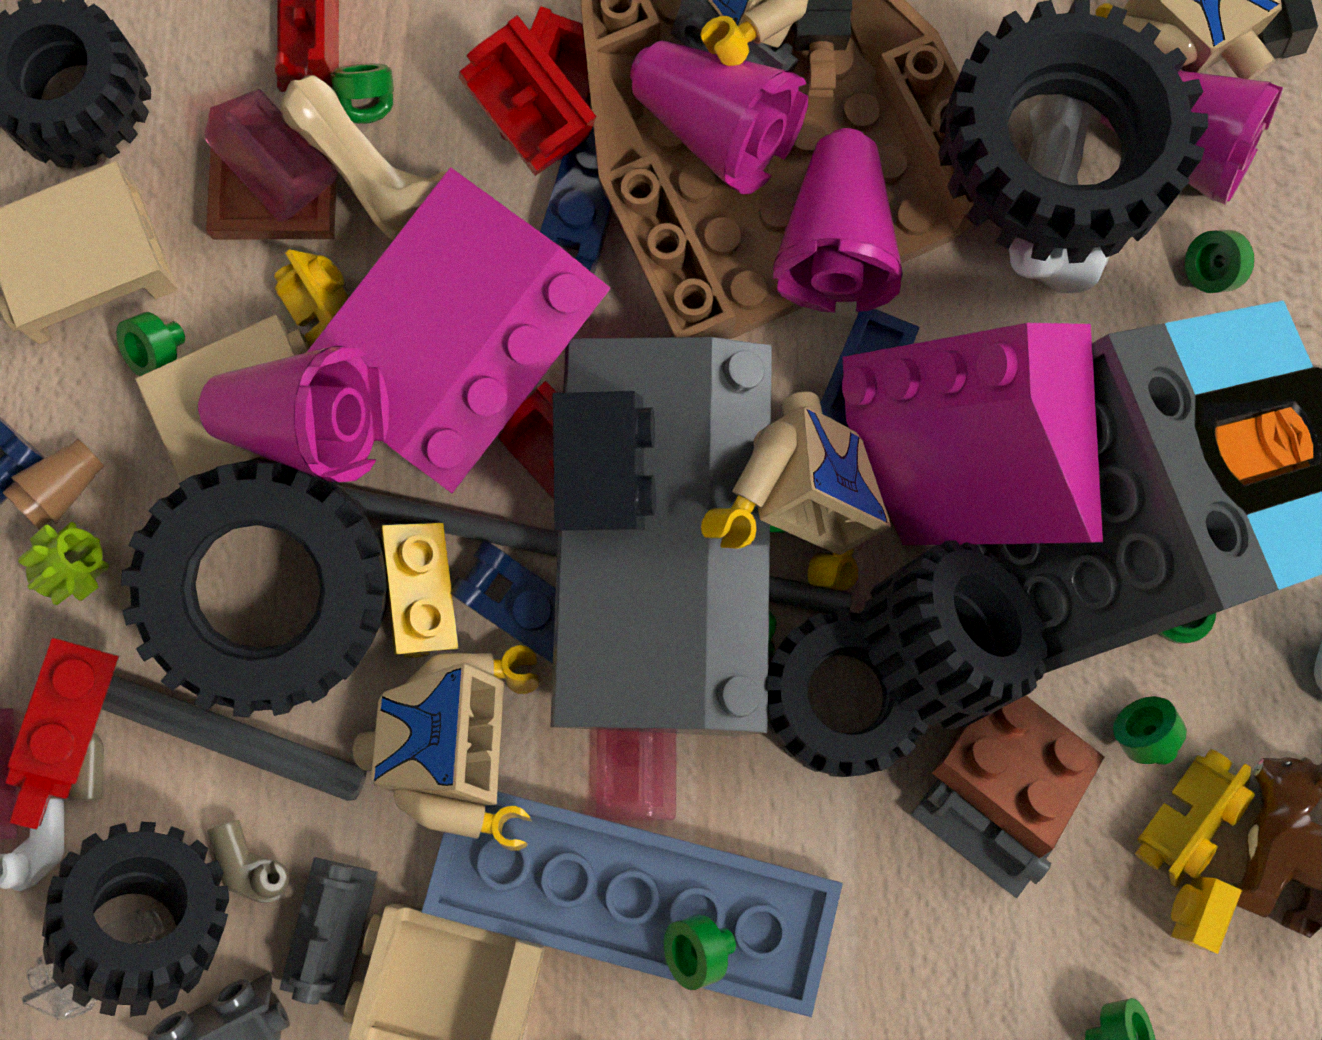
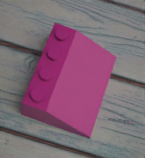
(462, 323)
(983, 435)

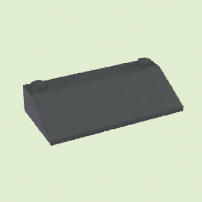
(660, 619)

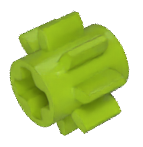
(63, 563)

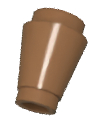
(53, 484)

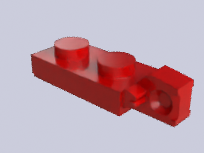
(58, 726)

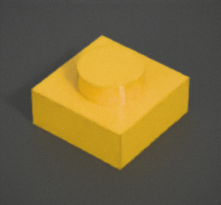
(1204, 912)

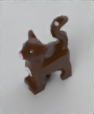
(1285, 843)

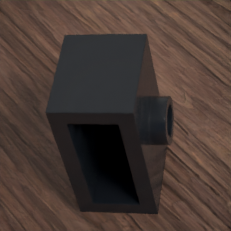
(601, 461)

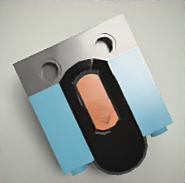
(1201, 483)

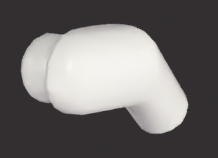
(37, 853)

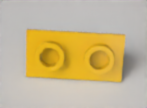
(310, 289)
(418, 589)
(1185, 840)

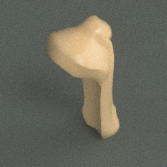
(384, 191)

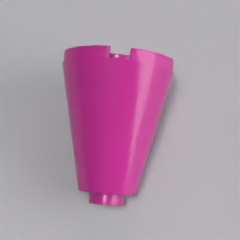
(722, 112)
(1236, 119)
(840, 230)
(302, 411)

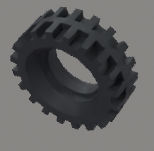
(1114, 73)
(168, 606)

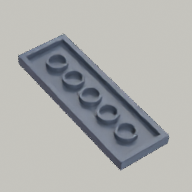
(619, 887)

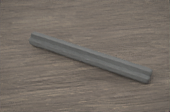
(234, 739)

